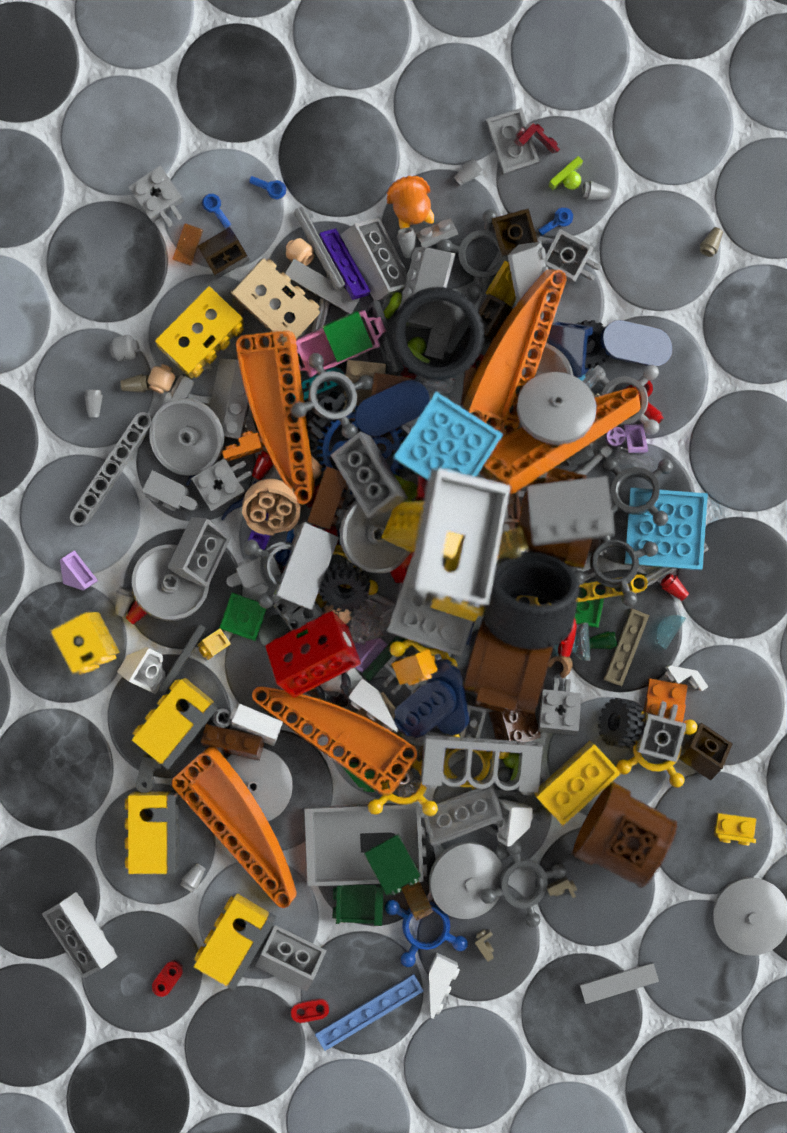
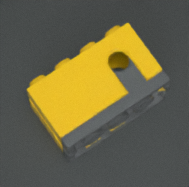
(170, 727)
(154, 840)
(234, 945)

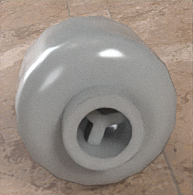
(124, 348)

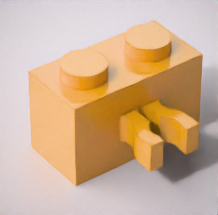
(415, 667)

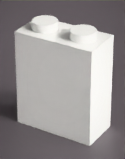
(256, 723)

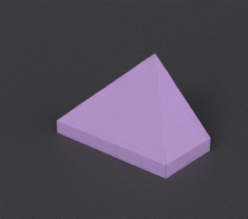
(636, 439)
(75, 572)
(369, 652)

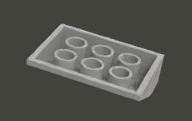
(570, 511)

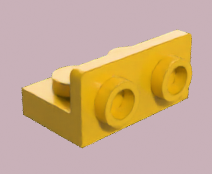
(502, 285)
(736, 828)

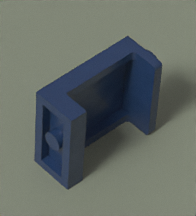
(572, 342)

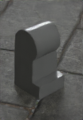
(145, 778)

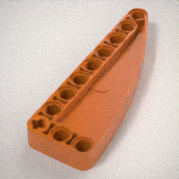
(502, 366)
(268, 396)
(522, 458)
(356, 735)
(234, 806)

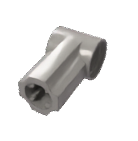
(180, 390)

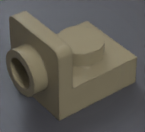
(558, 887)
(485, 948)

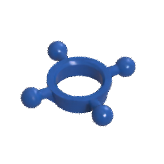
(408, 958)

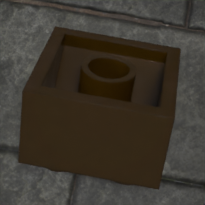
(514, 230)
(706, 752)

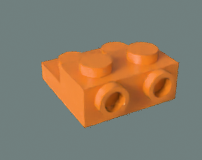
(250, 444)
(667, 692)

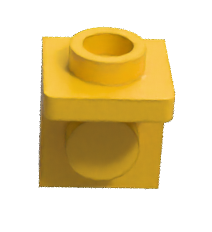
(213, 644)

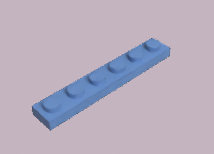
(369, 1012)

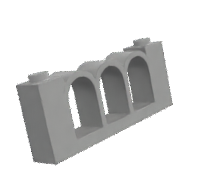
(528, 768)

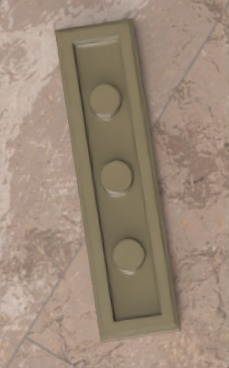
(626, 647)

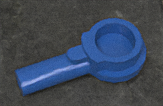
(275, 189)
(212, 204)
(562, 218)
(283, 555)

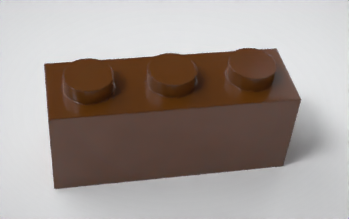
(328, 499)
(233, 742)

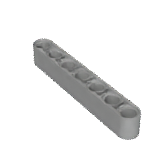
(110, 479)

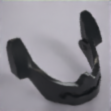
(342, 699)

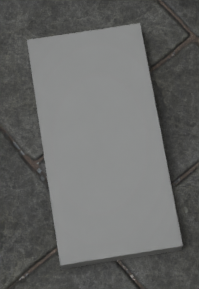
(306, 566)
(463, 815)

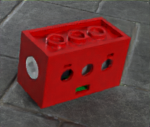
(312, 654)

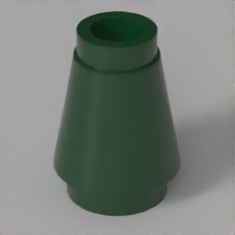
(603, 641)

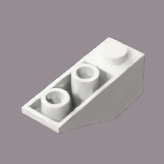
(370, 699)
(440, 976)

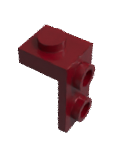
(525, 134)

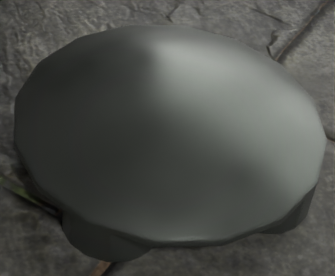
(272, 628)

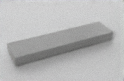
(320, 286)
(619, 982)

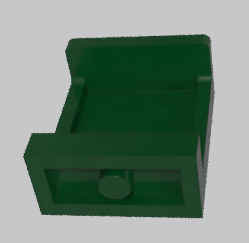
(392, 865)
(358, 904)

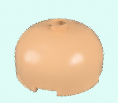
(277, 500)

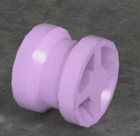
(618, 436)

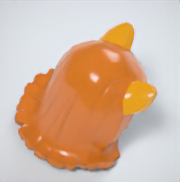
(410, 201)

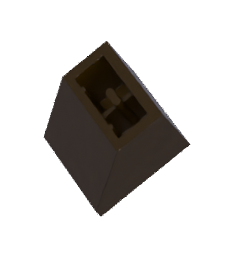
(223, 252)
(493, 315)

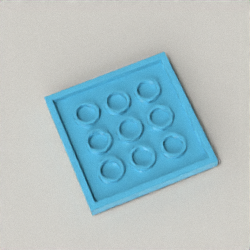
(447, 440)
(680, 539)

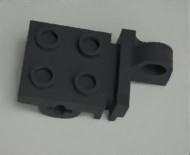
(333, 402)

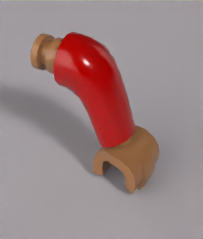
(564, 652)

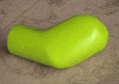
(393, 305)

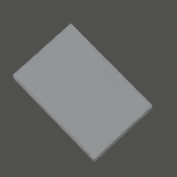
(502, 133)

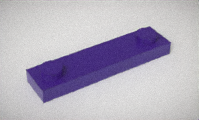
(345, 264)

